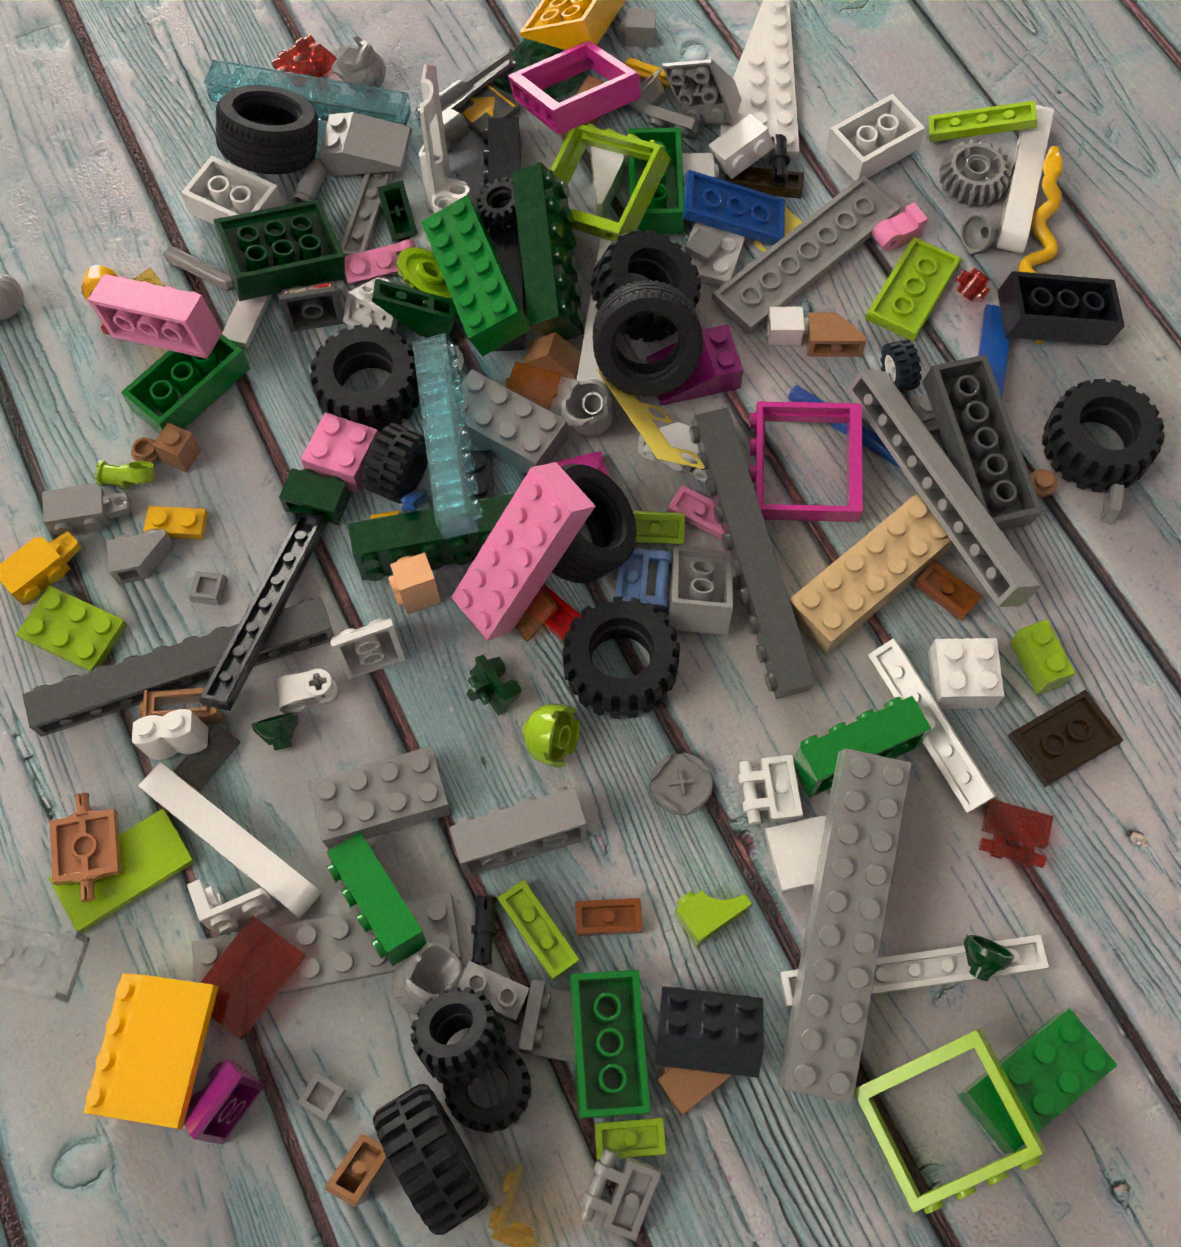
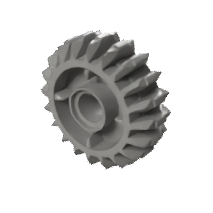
(975, 173)

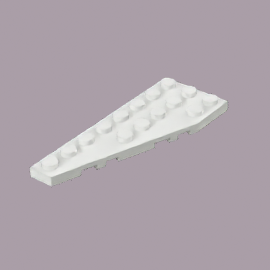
(767, 76)

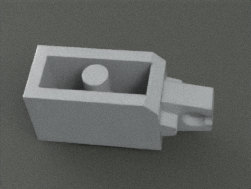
(82, 508)

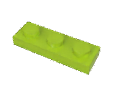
(538, 930)

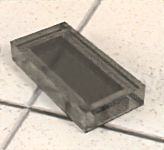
(201, 766)

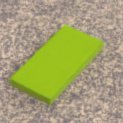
(913, 289)
(149, 857)

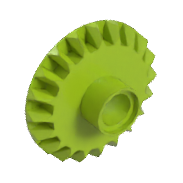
(422, 271)

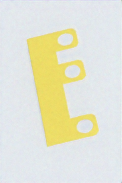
(642, 420)

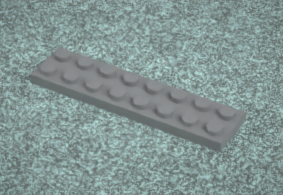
(805, 253)
(338, 946)

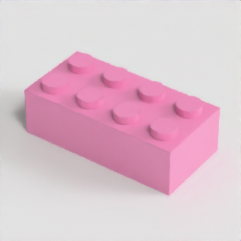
(155, 315)

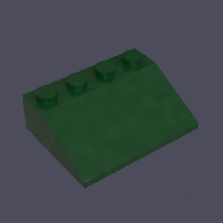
(280, 249)

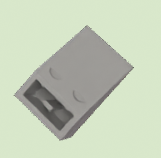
(703, 91)

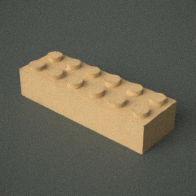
(869, 574)

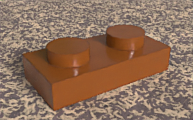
(947, 590)
(608, 917)

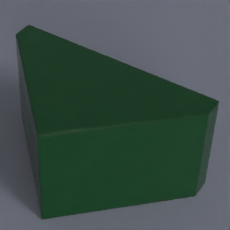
(397, 210)

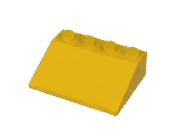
(570, 21)
(151, 1050)

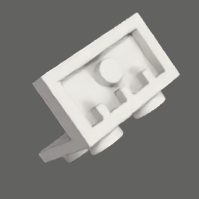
(361, 309)
(227, 916)

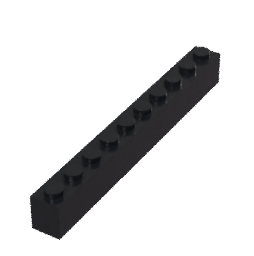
(502, 159)

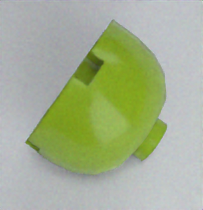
(551, 734)

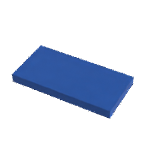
(733, 208)

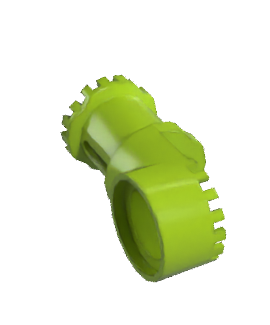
(123, 475)

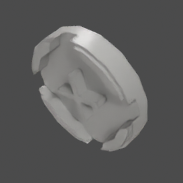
(681, 784)

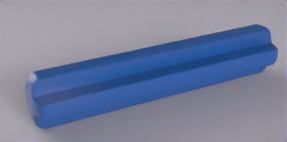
(414, 500)

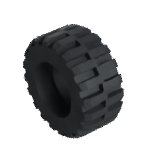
(655, 259)
(360, 350)
(1117, 408)
(629, 621)
(430, 1159)

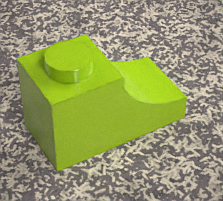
(706, 916)

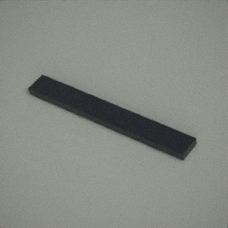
(263, 612)

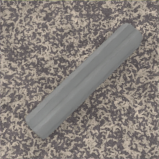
(198, 268)

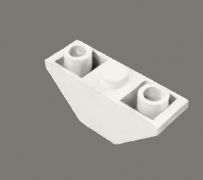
(678, 437)

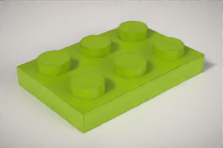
(71, 629)

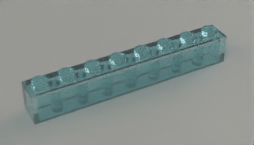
(323, 94)
(445, 437)

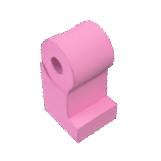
(900, 229)

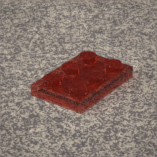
(250, 975)

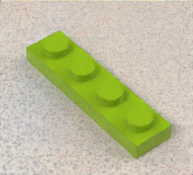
(983, 121)

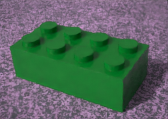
(666, 207)
(184, 385)
(884, 733)
(608, 1044)
(1047, 1075)

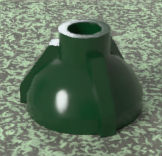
(277, 730)
(986, 956)

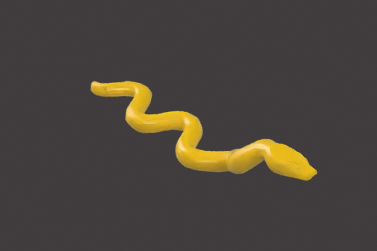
(1052, 170)

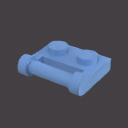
(633, 578)

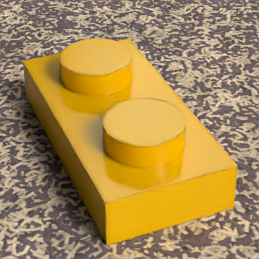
(177, 521)

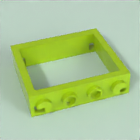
(629, 145)
(965, 1184)

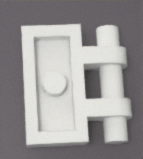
(780, 789)

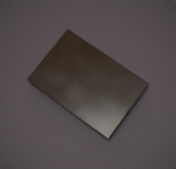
(1065, 738)

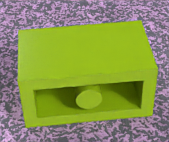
(1042, 657)

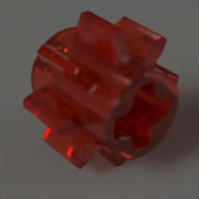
(973, 284)

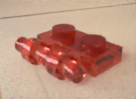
(313, 62)
(1019, 825)

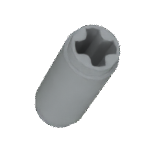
(310, 181)

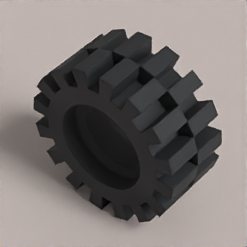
(491, 197)

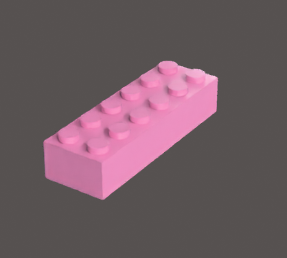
(522, 550)

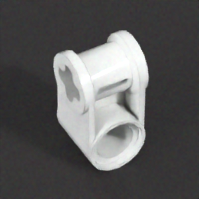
(301, 690)

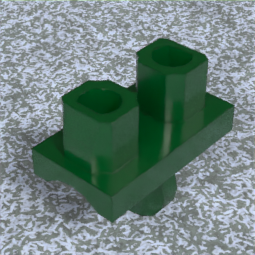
(489, 687)

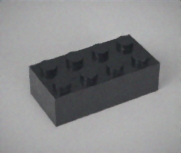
(1060, 308)

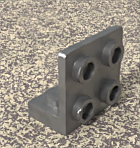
(547, 1024)

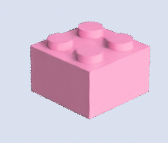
(340, 450)

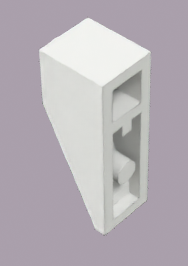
(606, 175)

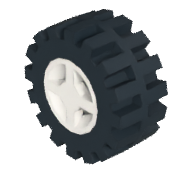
(901, 364)

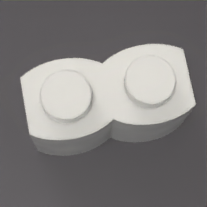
(171, 734)

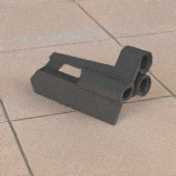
(460, 91)

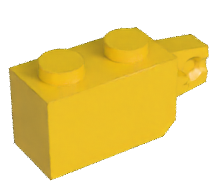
(37, 566)

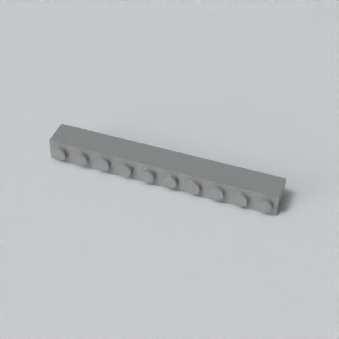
(943, 490)

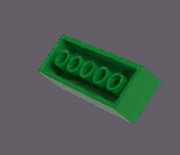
(475, 276)

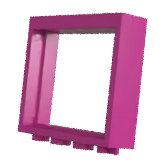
(584, 107)
(810, 412)

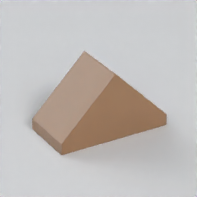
(553, 354)

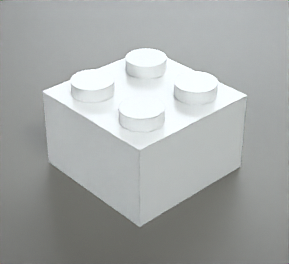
(966, 673)

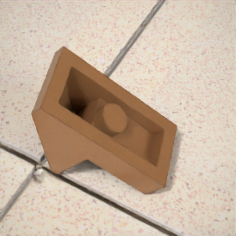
(357, 1171)

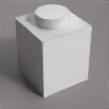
(786, 326)

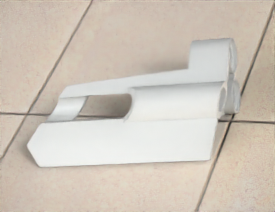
(433, 156)

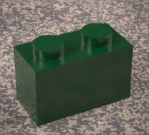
(315, 495)

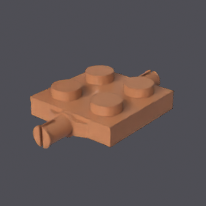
(85, 847)

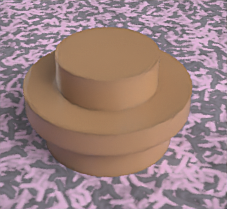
(143, 450)
(1044, 482)

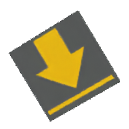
(485, 104)

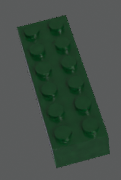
(548, 252)
(386, 539)

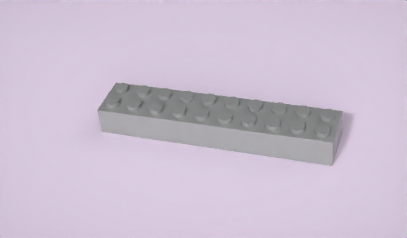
(844, 926)

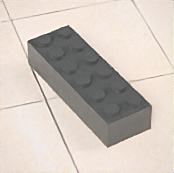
(982, 439)

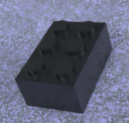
(710, 1032)

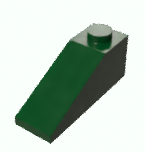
(416, 309)

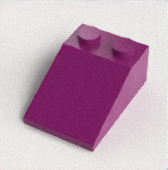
(716, 372)
(222, 1102)

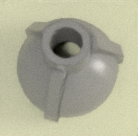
(975, 232)

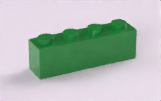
(376, 898)

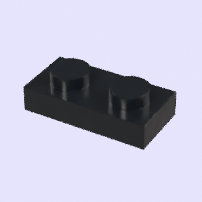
(483, 474)

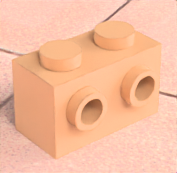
(414, 583)

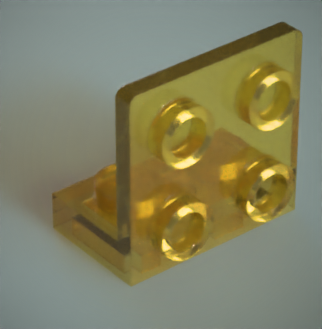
(519, 1234)

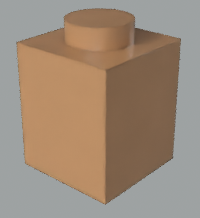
(177, 447)

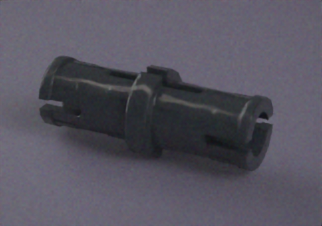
(779, 160)
(483, 930)

